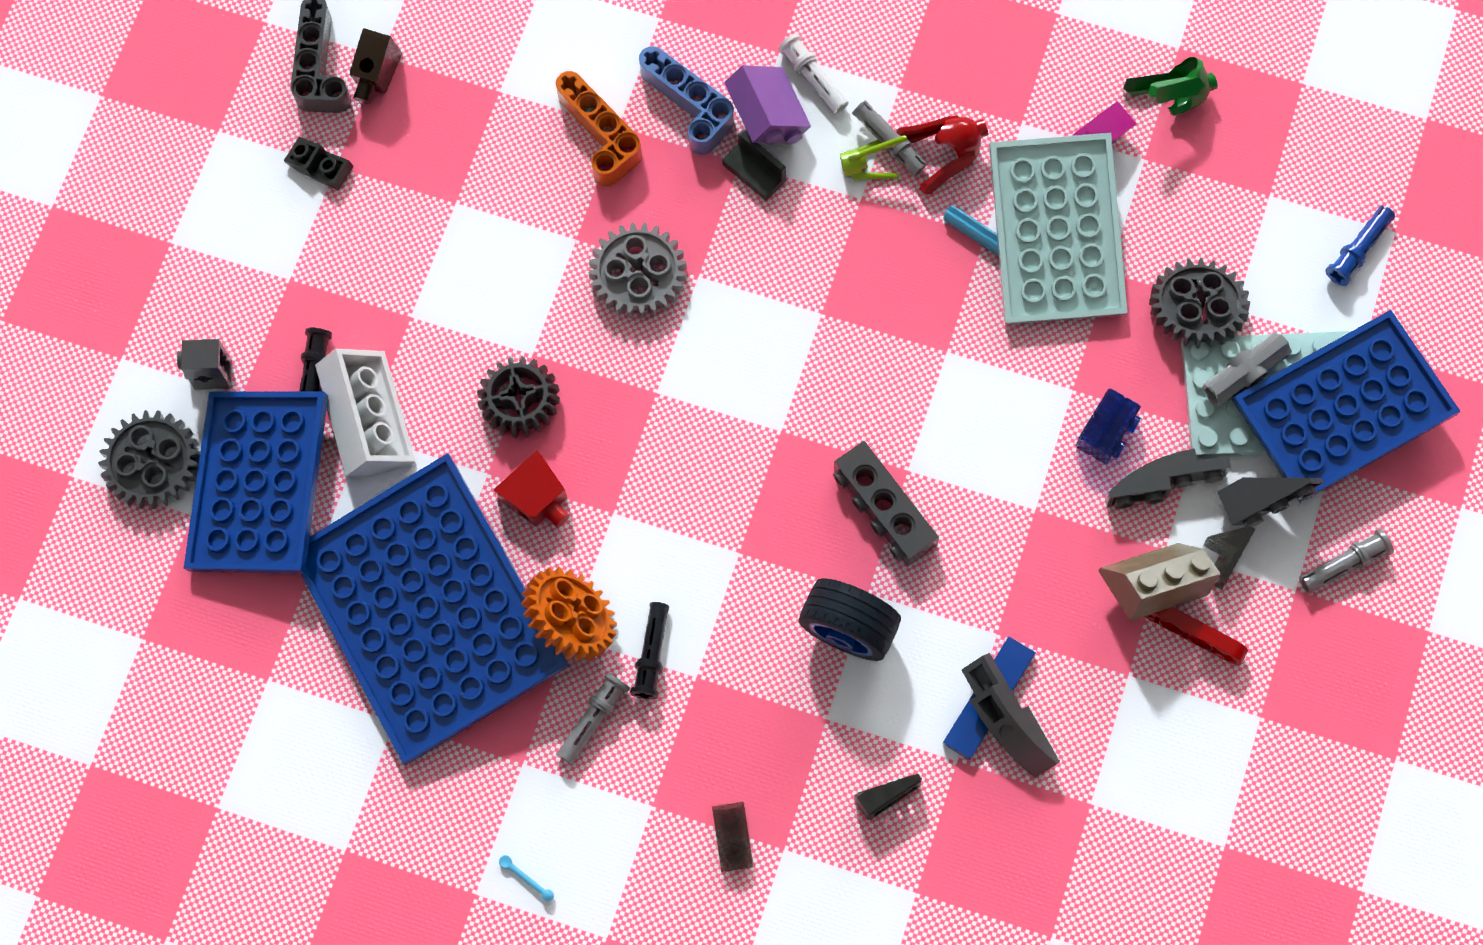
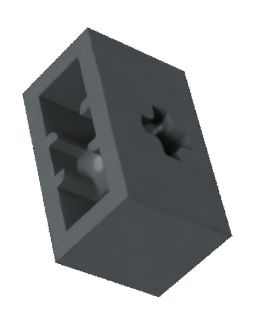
(205, 364)

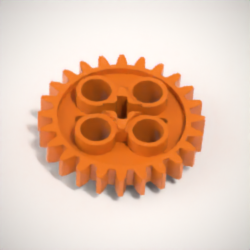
(569, 614)

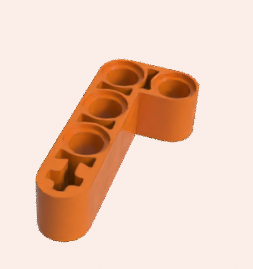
(594, 123)

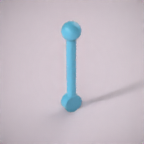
(506, 863)

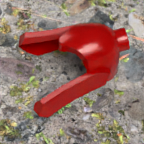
(958, 132)

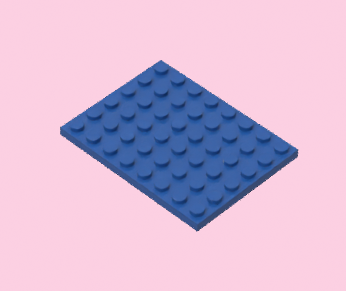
(427, 609)

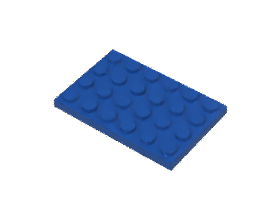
(1346, 404)
(256, 482)

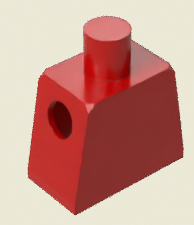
(534, 492)

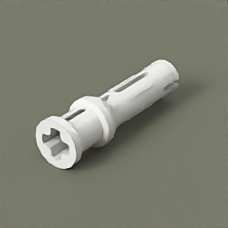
(802, 65)

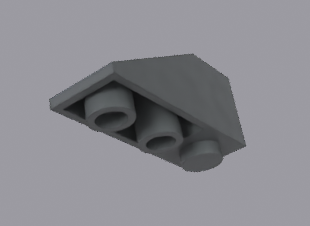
(1253, 497)

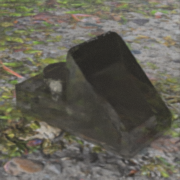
(1231, 546)

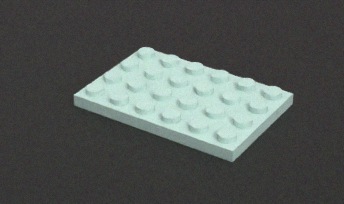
(1058, 228)
(1222, 429)

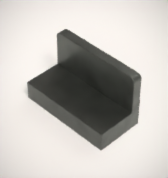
(755, 167)

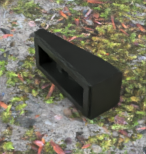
(880, 798)

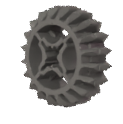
(506, 399)

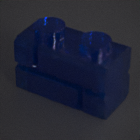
(1108, 427)

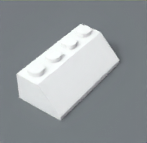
(364, 412)

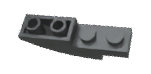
(1154, 479)
(1008, 722)

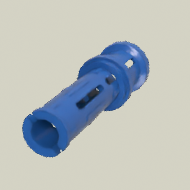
(1353, 255)

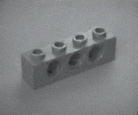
(863, 462)

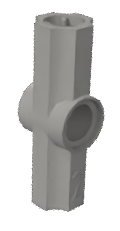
(1247, 369)

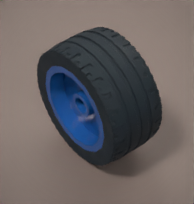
(850, 619)

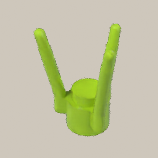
(855, 160)

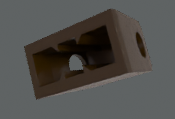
(373, 64)

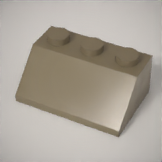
(1160, 579)

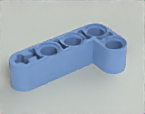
(682, 95)

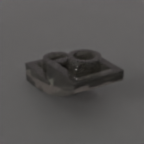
(732, 836)

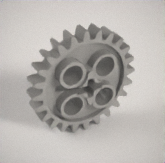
(655, 251)

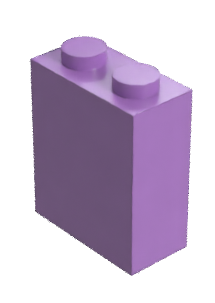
(767, 104)

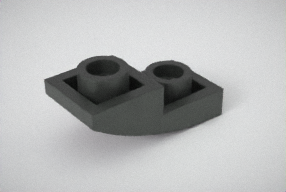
(318, 163)

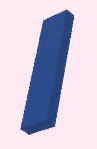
(969, 728)

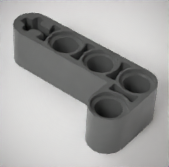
(316, 53)

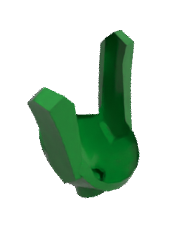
(1185, 84)

